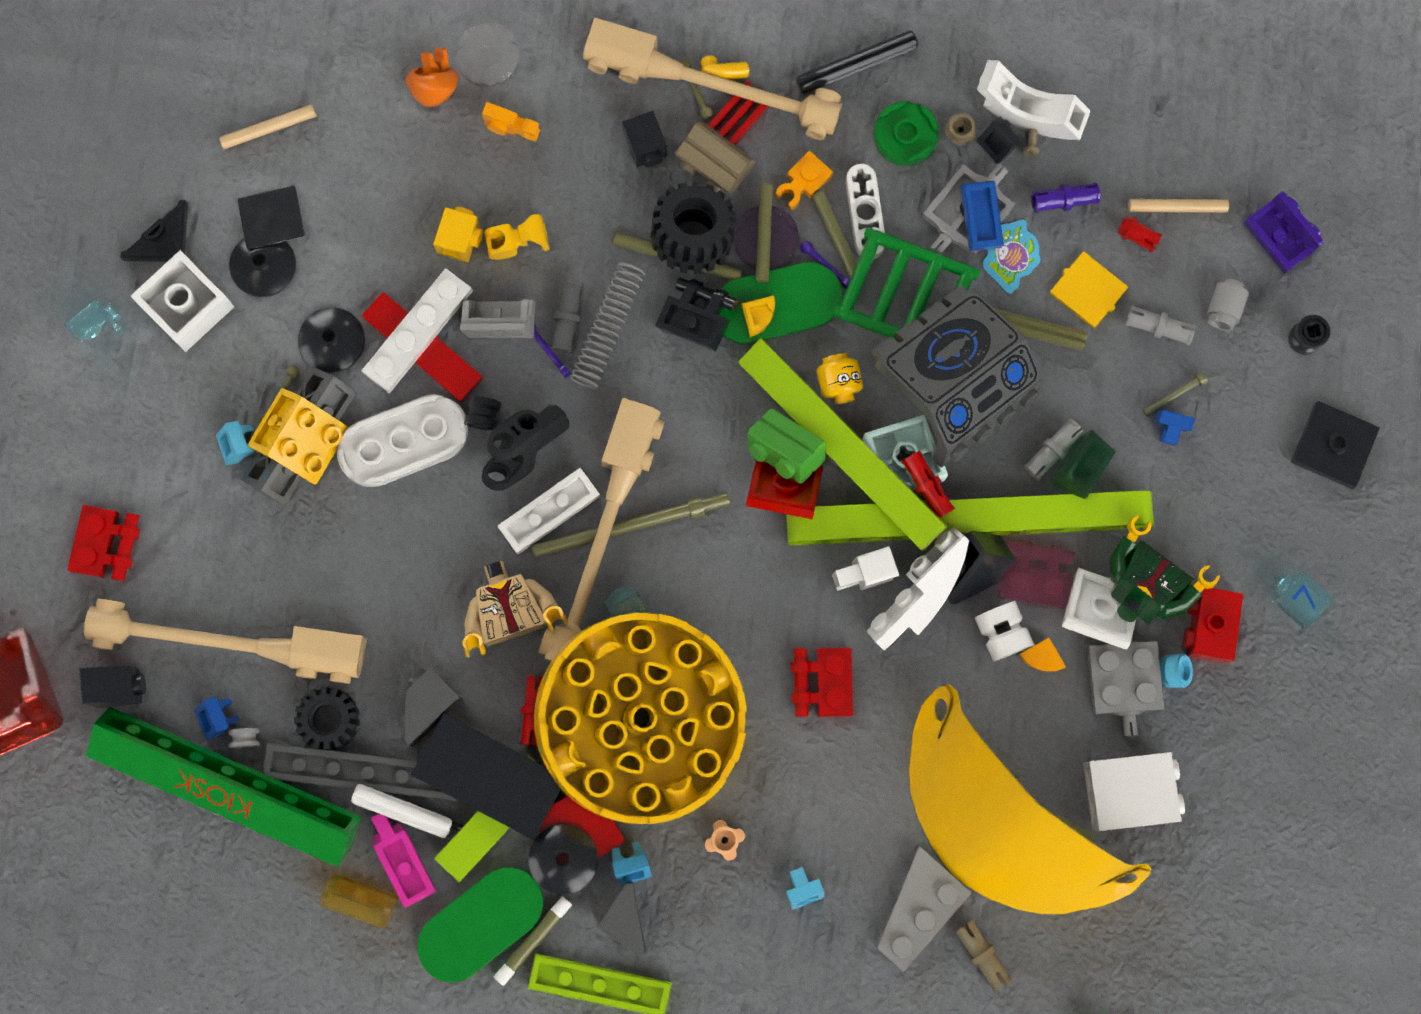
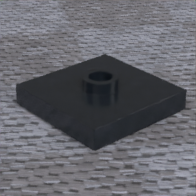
(1335, 445)

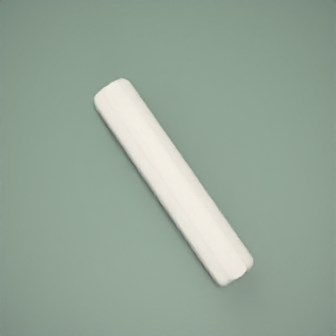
(401, 811)

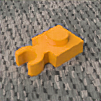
(505, 121)
(806, 177)

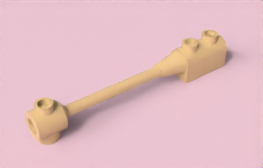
(637, 56)
(626, 457)
(307, 651)

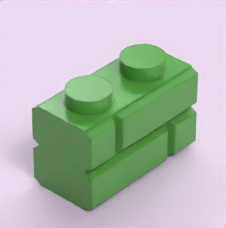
(785, 446)

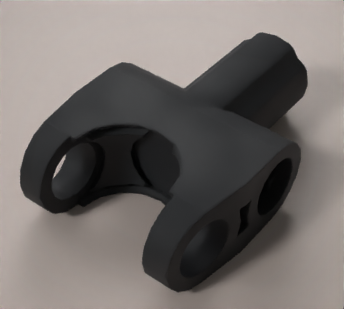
(521, 440)

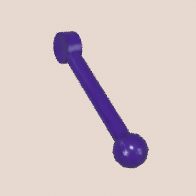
(807, 248)
(561, 367)

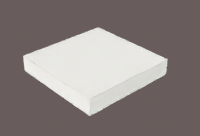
(1094, 610)

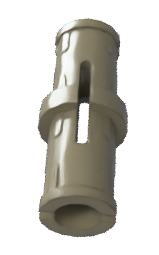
(983, 955)

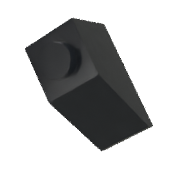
(983, 565)
(111, 686)

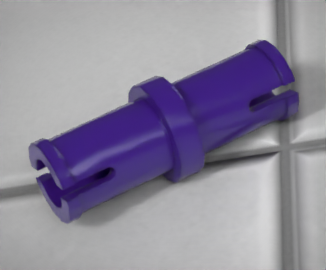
(1065, 197)

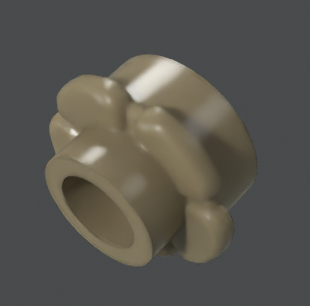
(965, 122)

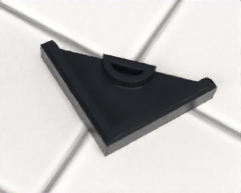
(162, 238)

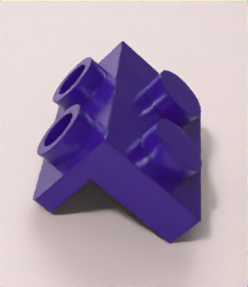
(1284, 232)

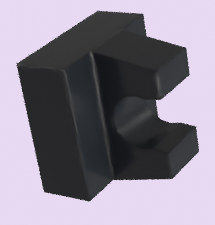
(999, 140)

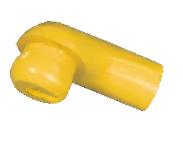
(728, 71)

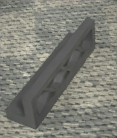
(277, 480)

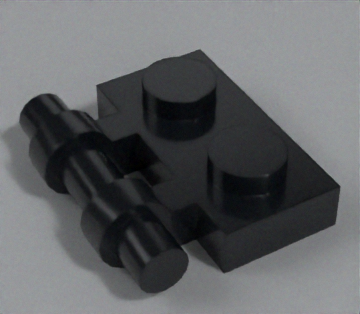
(694, 323)

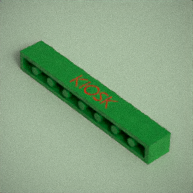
(223, 786)

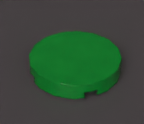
(906, 133)

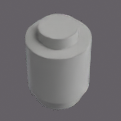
(1227, 304)

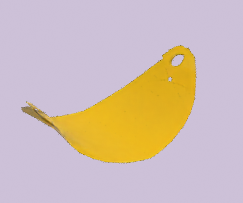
(993, 829)

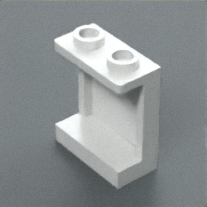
(1133, 791)

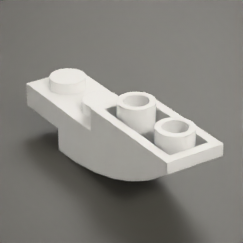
(933, 581)

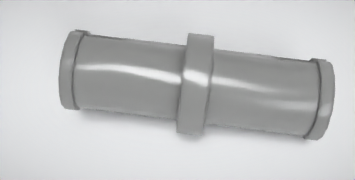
(1160, 325)
(1054, 449)

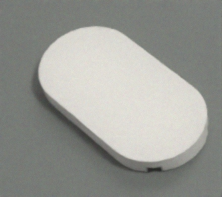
(402, 440)

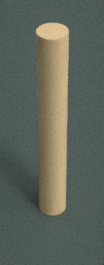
(268, 126)
(1179, 205)

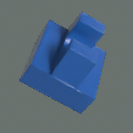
(1172, 425)

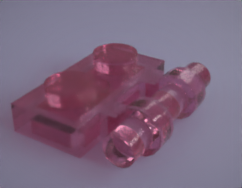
(1036, 585)

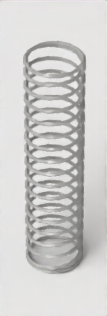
(591, 384)

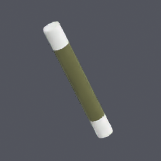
(532, 940)

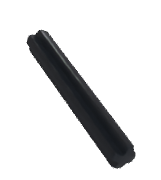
(857, 62)

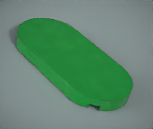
(802, 297)
(480, 924)

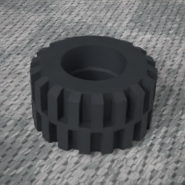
(696, 205)

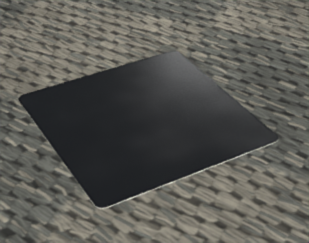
(271, 217)

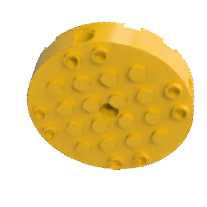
(590, 706)

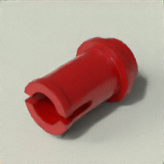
(1139, 233)

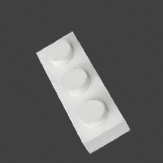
(548, 511)

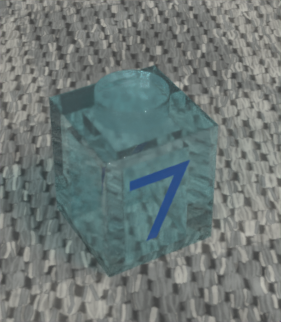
(1301, 599)

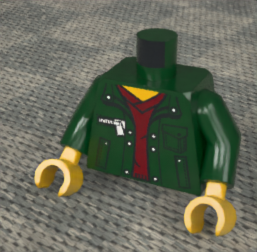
(1150, 583)

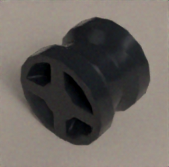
(482, 413)

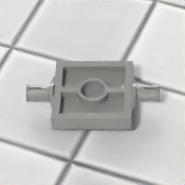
(947, 209)
(1125, 681)

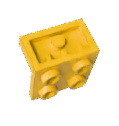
(298, 435)

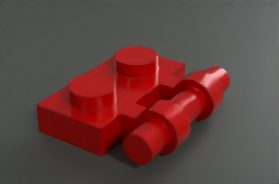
(94, 541)
(833, 682)

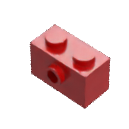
(1214, 626)

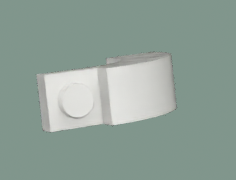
(1030, 109)

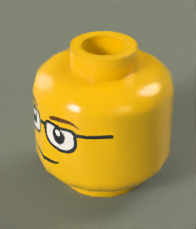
(839, 378)

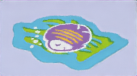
(1015, 258)

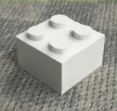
(182, 301)

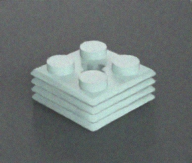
(911, 437)

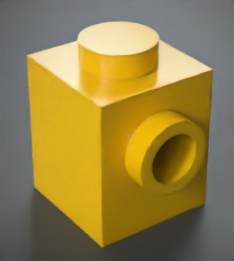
(458, 234)

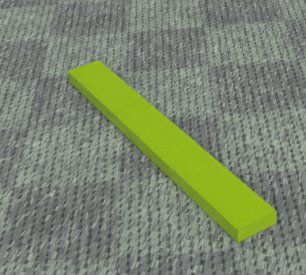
(843, 445)

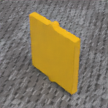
(1088, 290)

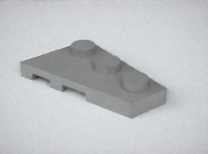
(922, 908)

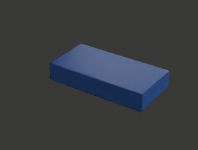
(982, 215)

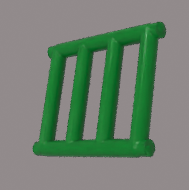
(904, 252)

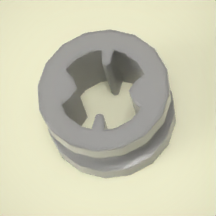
(244, 738)

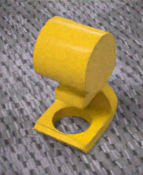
(504, 241)

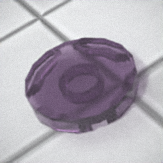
(783, 238)

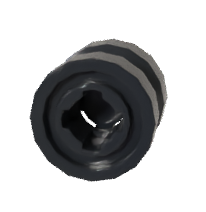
(1302, 334)

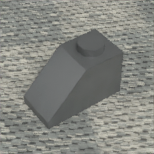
(426, 703)

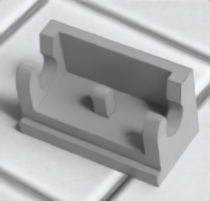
(498, 319)

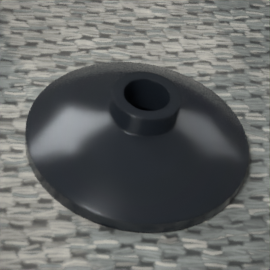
(264, 279)
(340, 352)
(581, 864)

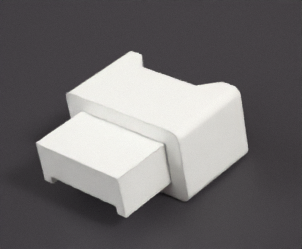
(867, 570)

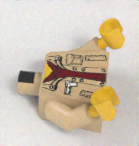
(507, 609)

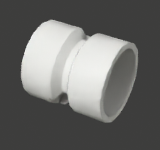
(1008, 642)

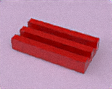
(746, 126)

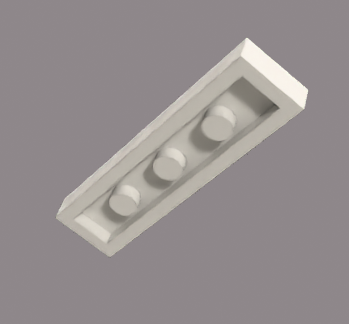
(417, 330)

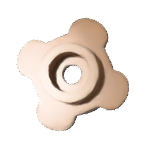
(734, 837)

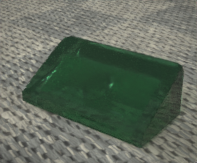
(1083, 465)

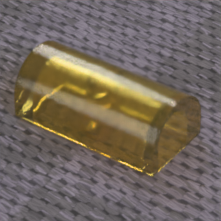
(359, 901)

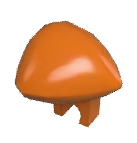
(434, 80)

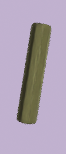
(1046, 331)

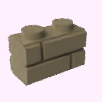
(714, 158)

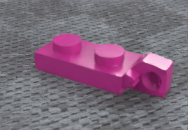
(401, 861)

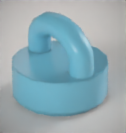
(1176, 670)

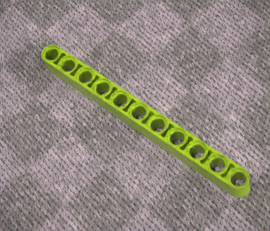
(983, 515)

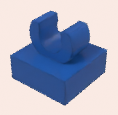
(212, 719)

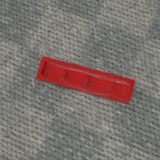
(437, 359)

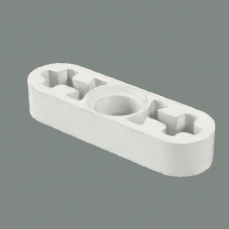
(853, 189)

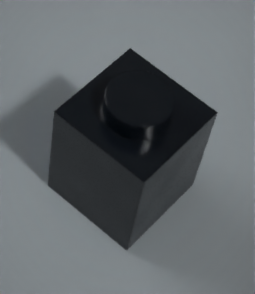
(645, 139)

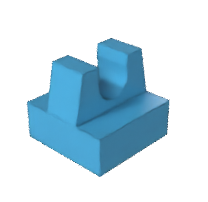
(633, 868)

